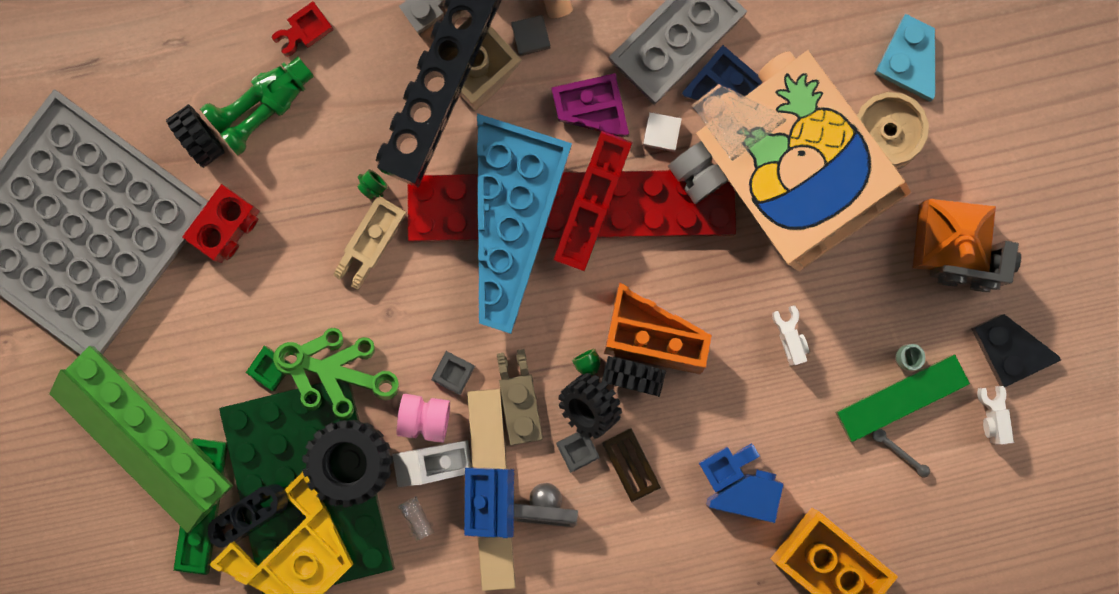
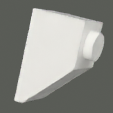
(432, 463)

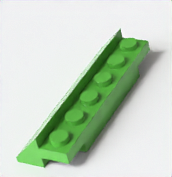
(140, 438)

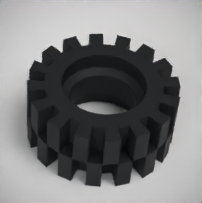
(195, 136)
(634, 376)
(590, 405)

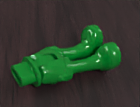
(275, 92)

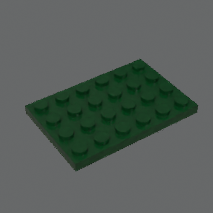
(268, 448)

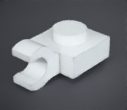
(793, 344)
(998, 422)

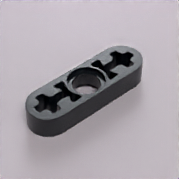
(259, 515)

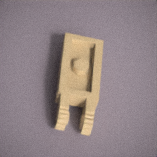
(371, 239)

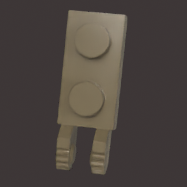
(519, 402)

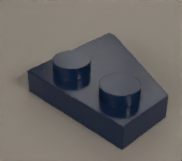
(725, 70)

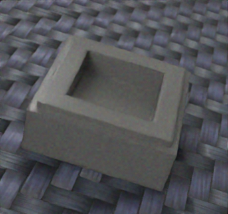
(531, 35)
(453, 372)
(577, 451)

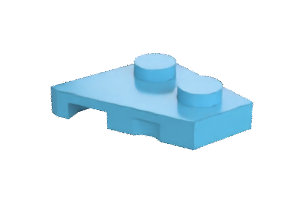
(911, 58)

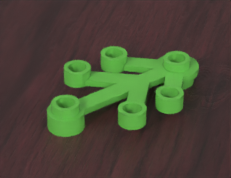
(331, 369)

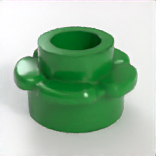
(371, 184)

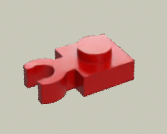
(307, 27)

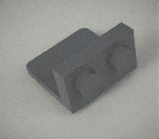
(1003, 264)

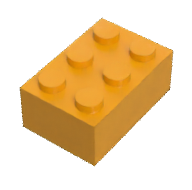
(830, 560)

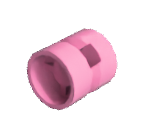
(423, 418)

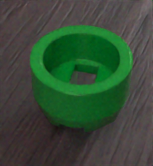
(587, 362)

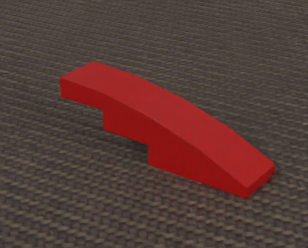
(592, 201)

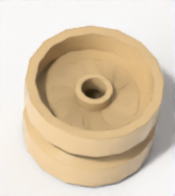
(900, 116)

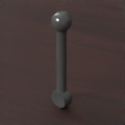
(880, 436)

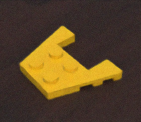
(304, 562)

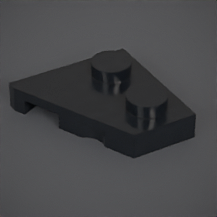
(1012, 350)

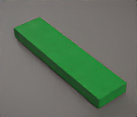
(902, 398)
(195, 548)

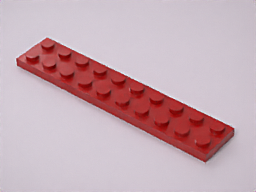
(640, 207)

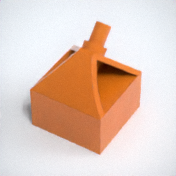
(954, 235)

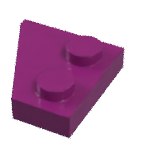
(592, 105)

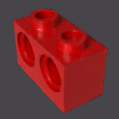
(215, 218)

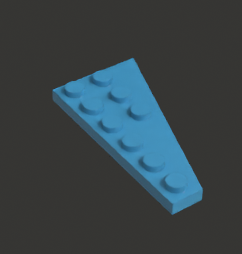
(515, 197)

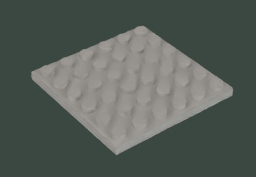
(85, 224)

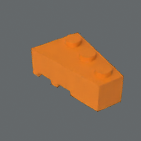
(654, 336)

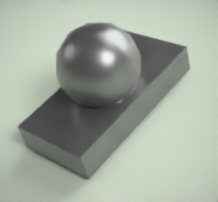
(545, 508)

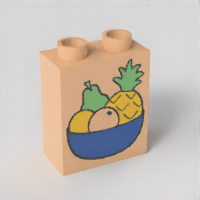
(815, 172)

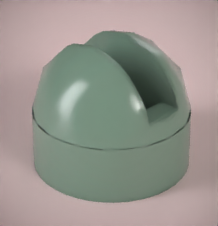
(915, 357)

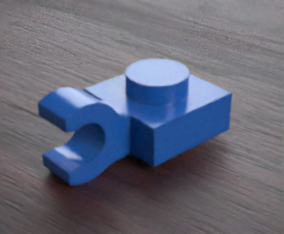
(724, 468)

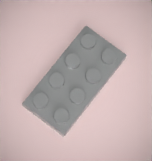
(674, 42)

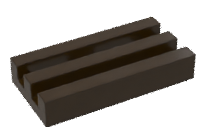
(643, 489)

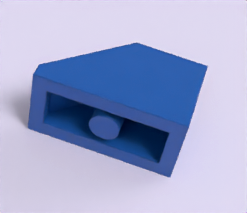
(750, 496)

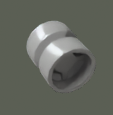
(698, 172)

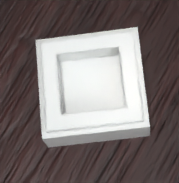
(662, 132)

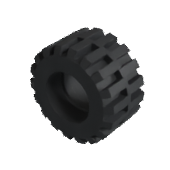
(319, 468)

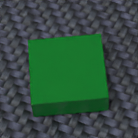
(264, 369)

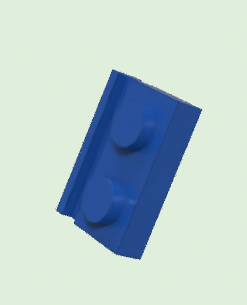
(489, 502)

